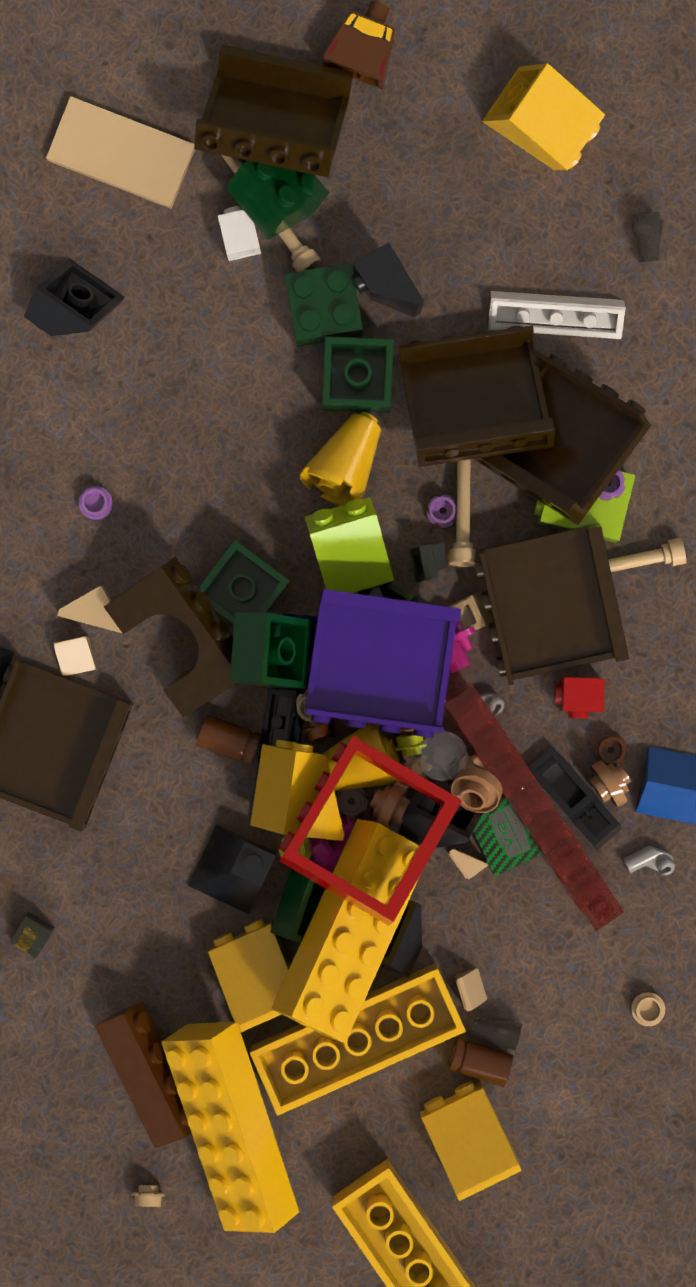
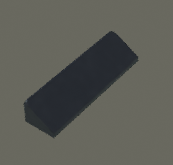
(286, 723)

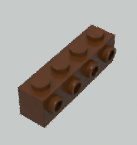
(145, 1073)

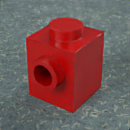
(580, 696)

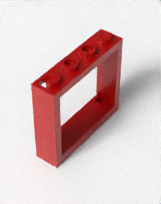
(383, 912)

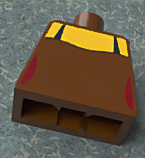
(363, 45)

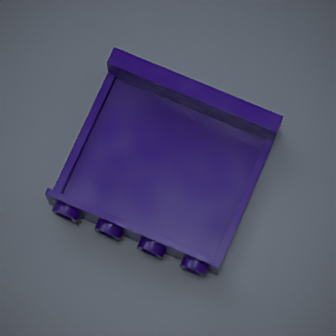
(380, 662)

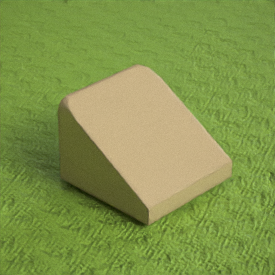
(473, 612)
(75, 656)
(466, 863)
(470, 989)

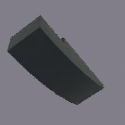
(575, 798)

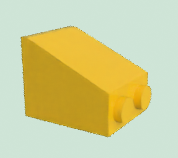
(545, 116)
(285, 784)
(250, 972)
(469, 1140)

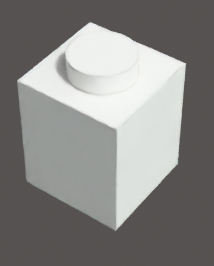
(238, 234)

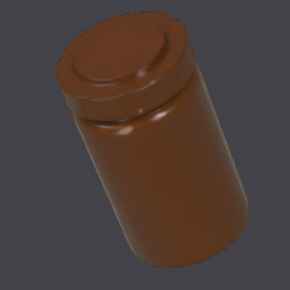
(228, 739)
(480, 1062)

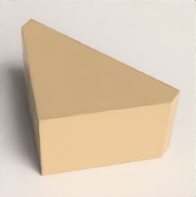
(91, 610)

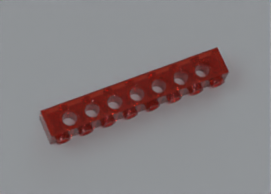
(533, 807)

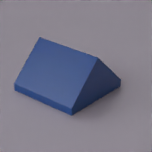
(668, 786)

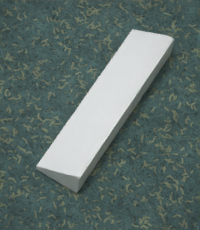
(557, 311)

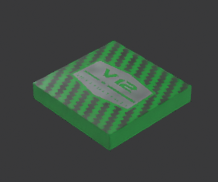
(504, 839)

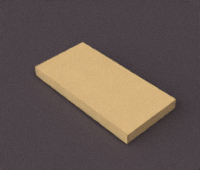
(120, 152)

